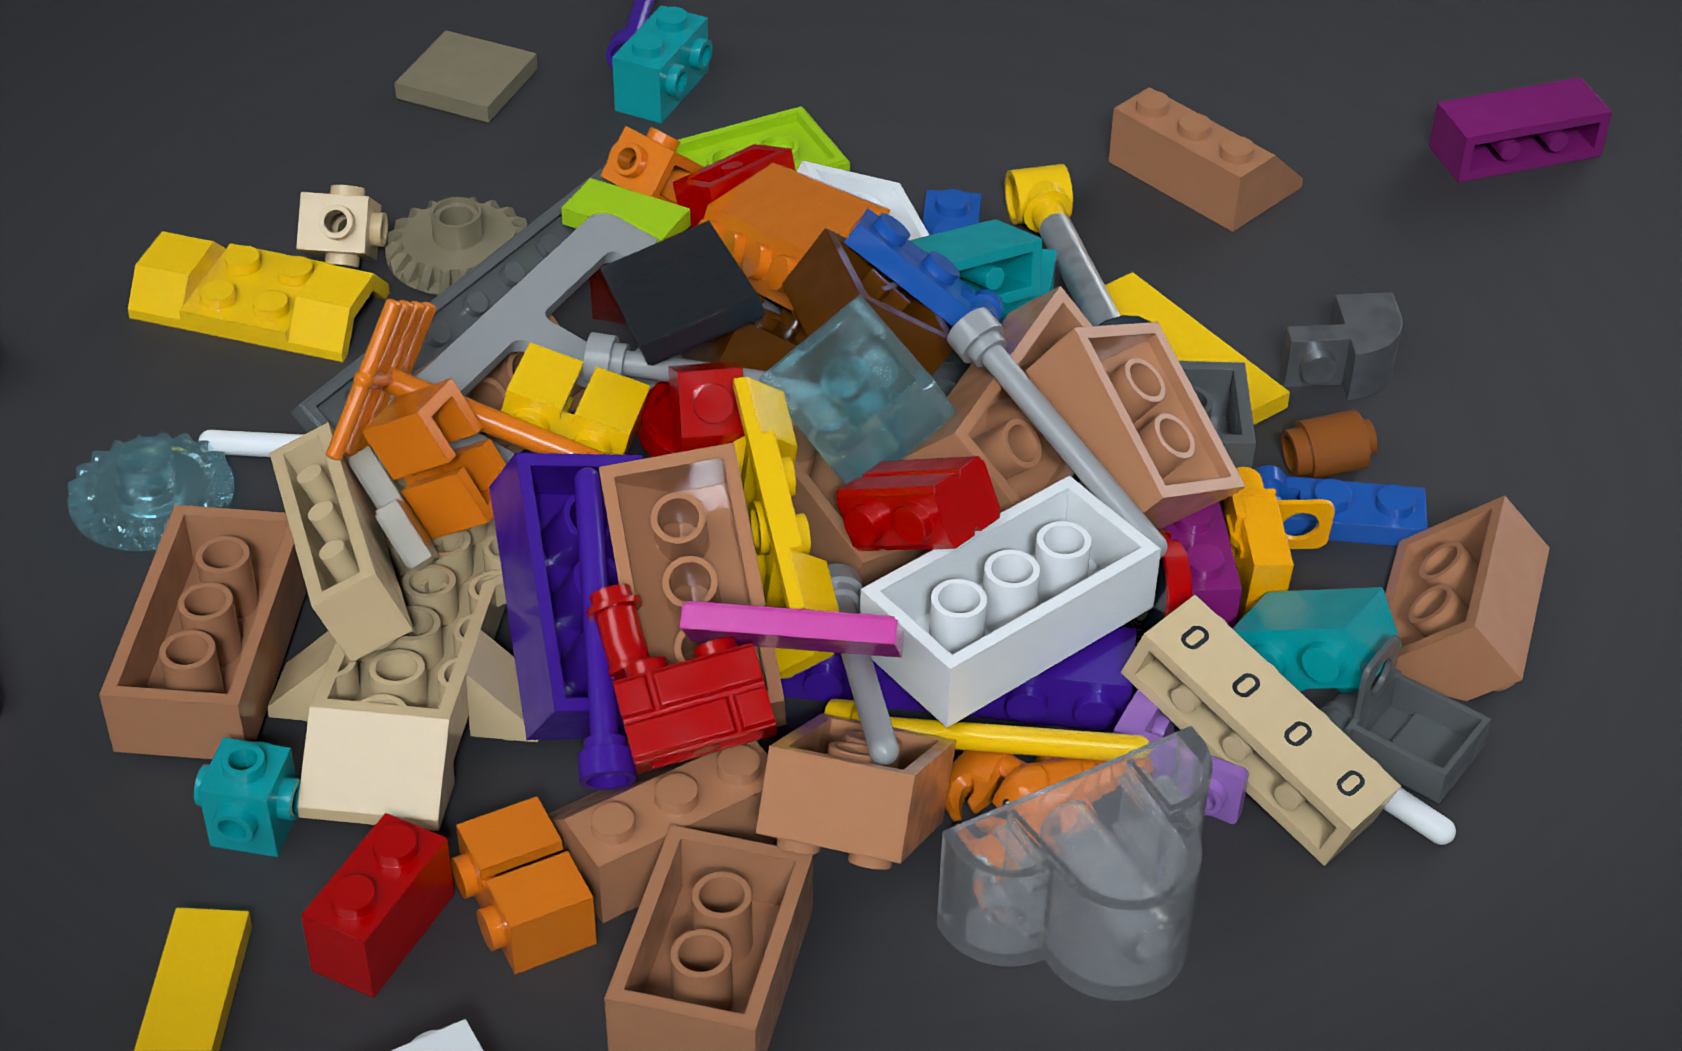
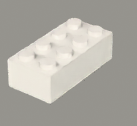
(1013, 599)

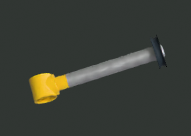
(1044, 203)

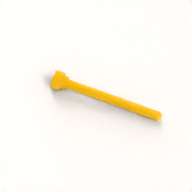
(1011, 739)

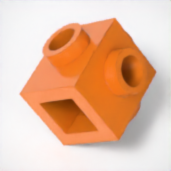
(647, 163)

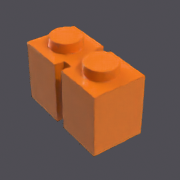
(443, 484)
(527, 897)

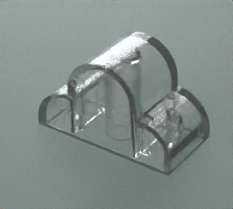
(1086, 872)

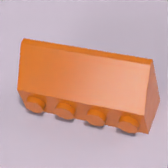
(777, 219)

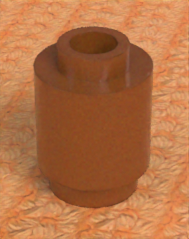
(1329, 445)

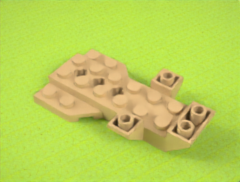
(394, 719)

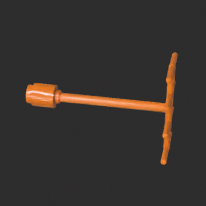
(387, 374)

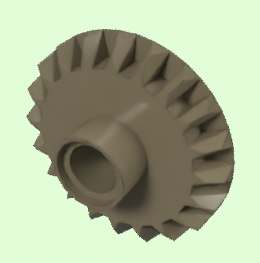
(447, 241)

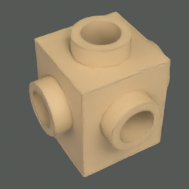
(324, 221)

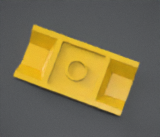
(251, 295)
(779, 535)

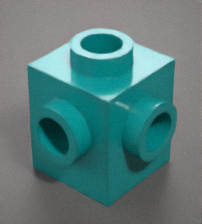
(248, 796)

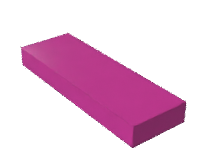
(793, 628)

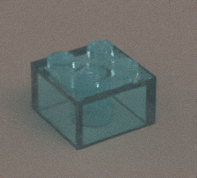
(859, 392)

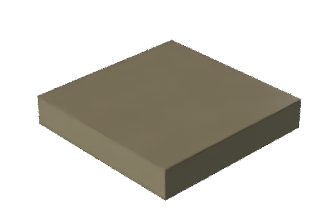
(466, 76)

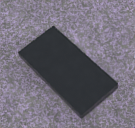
(681, 293)

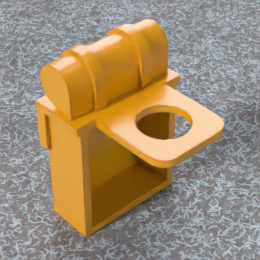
(1259, 538)

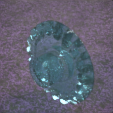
(132, 489)

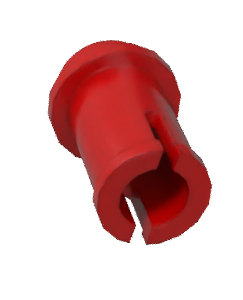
(619, 627)

